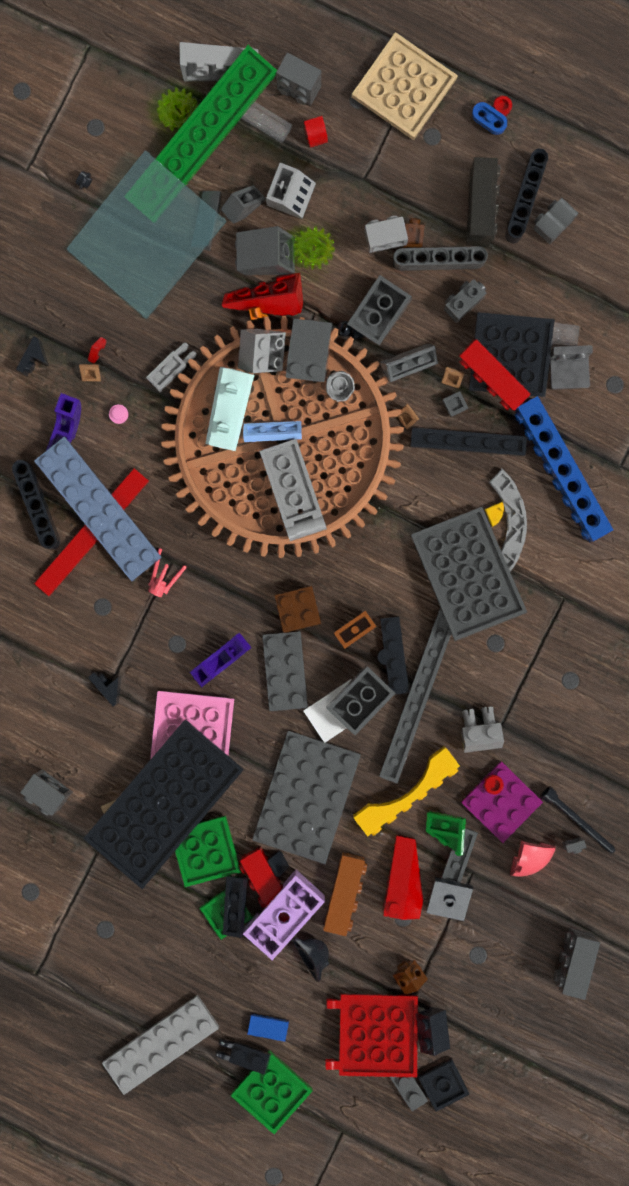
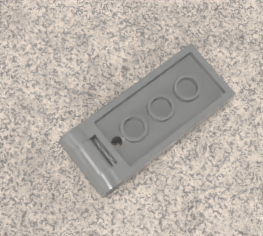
(293, 489)

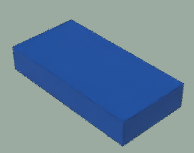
(268, 1027)

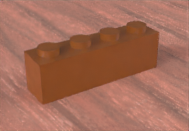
(344, 893)

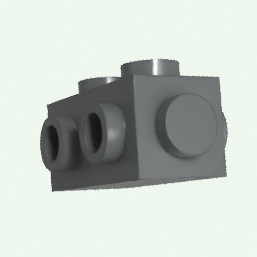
(465, 300)

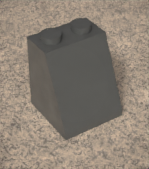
(265, 252)

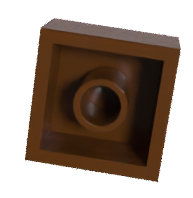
(297, 609)

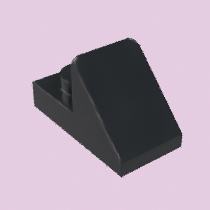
(34, 352)
(110, 692)

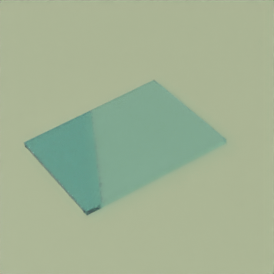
(146, 234)

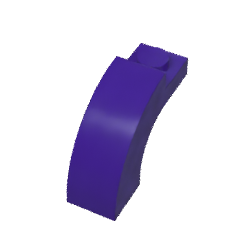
(67, 419)
(220, 660)

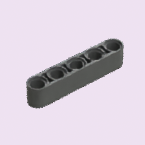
(446, 252)

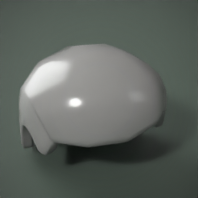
(340, 386)

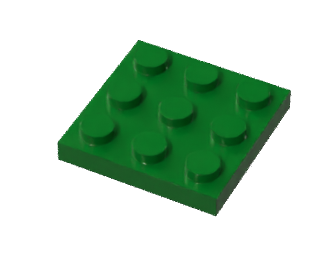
(208, 853)
(273, 1095)

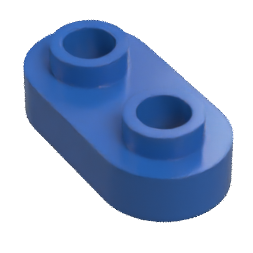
(491, 117)

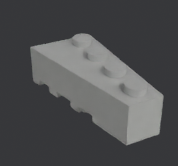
(206, 61)

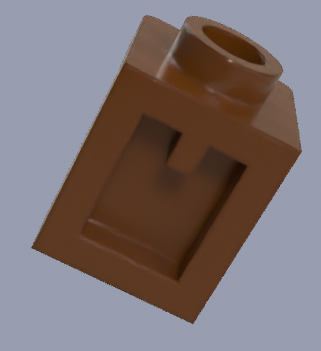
(415, 233)

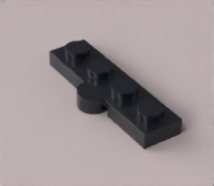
(393, 655)

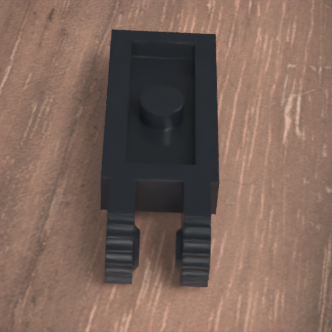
(245, 1056)

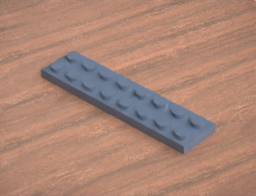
(98, 508)

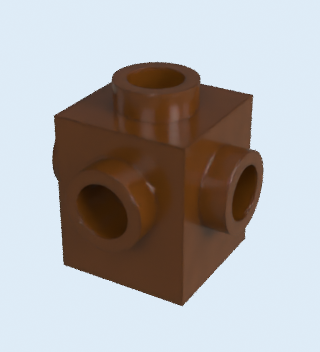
(409, 976)

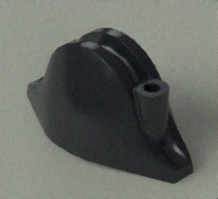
(314, 955)

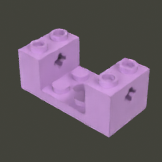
(299, 900)

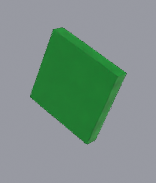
(214, 913)

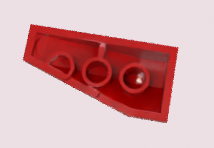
(404, 888)

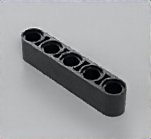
(531, 188)
(29, 498)

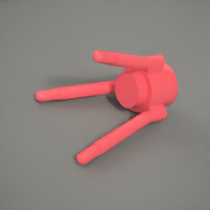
(157, 585)

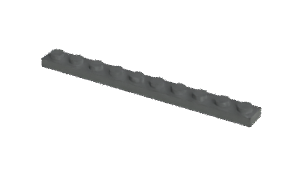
(416, 700)

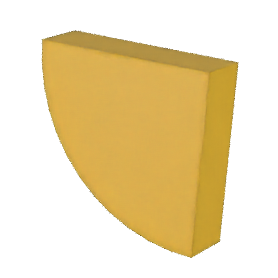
(494, 513)

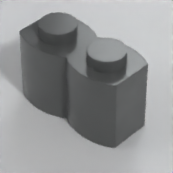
(555, 220)

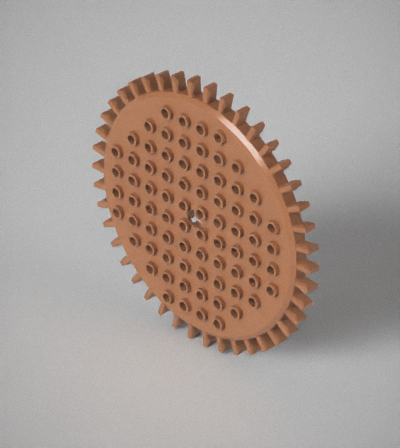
(239, 518)

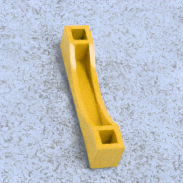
(373, 816)

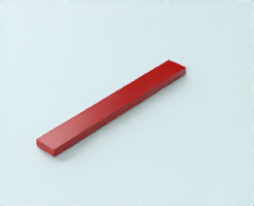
(85, 539)

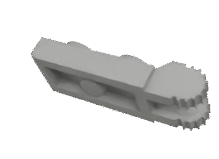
(170, 368)

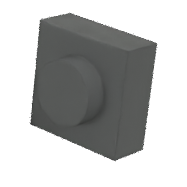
(455, 404)
(574, 845)

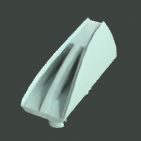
(228, 408)

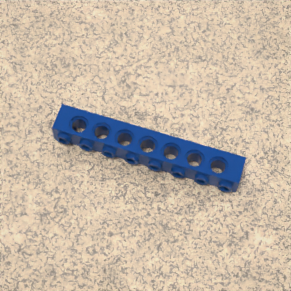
(573, 474)

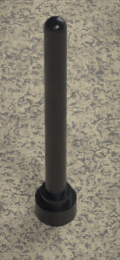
(549, 795)

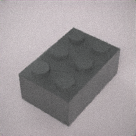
(360, 700)
(576, 963)

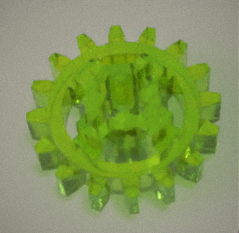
(170, 114)
(321, 248)

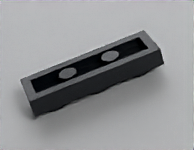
(234, 906)

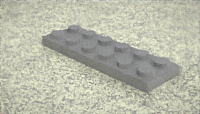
(160, 1044)

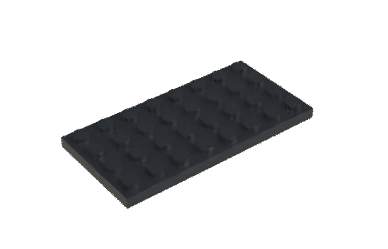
(163, 804)

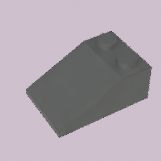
(380, 310)
(309, 350)

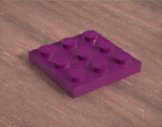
(505, 810)

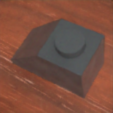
(242, 203)

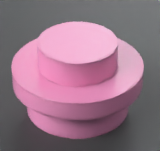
(118, 414)

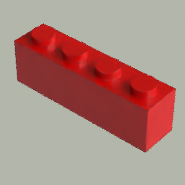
(494, 375)
(262, 878)

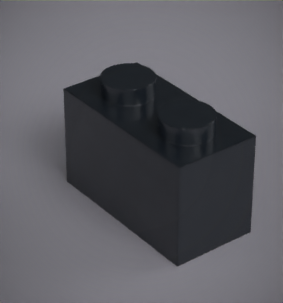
(433, 1031)

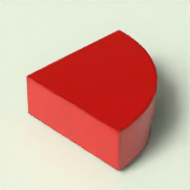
(95, 348)

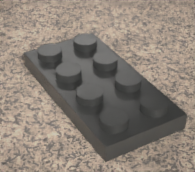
(285, 671)

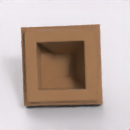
(89, 372)
(452, 377)
(408, 416)

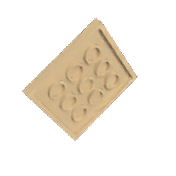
(404, 86)

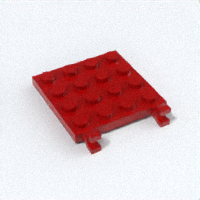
(376, 1035)

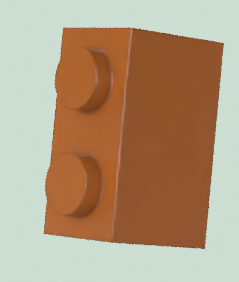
(354, 629)

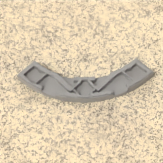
(515, 517)

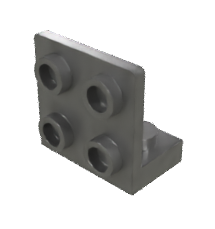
(570, 367)

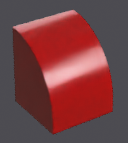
(315, 131)

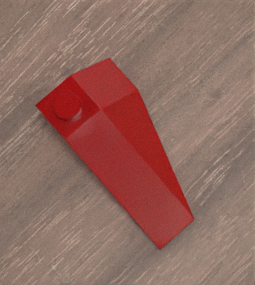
(275, 298)

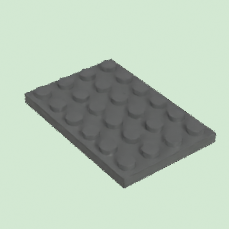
(468, 574)
(306, 797)

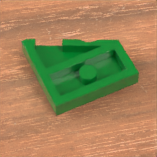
(447, 829)

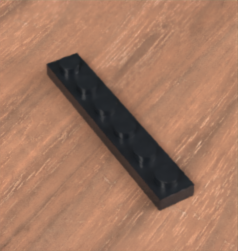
(468, 442)

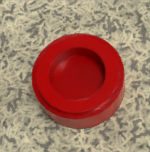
(503, 105)
(493, 784)

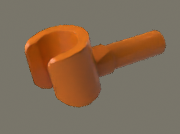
(255, 313)

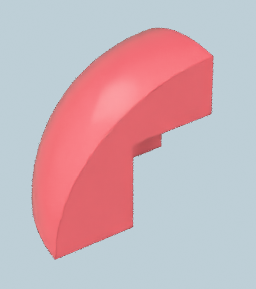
(531, 858)

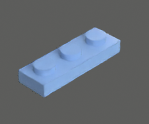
(272, 431)

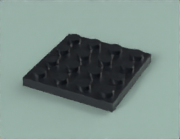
(519, 345)

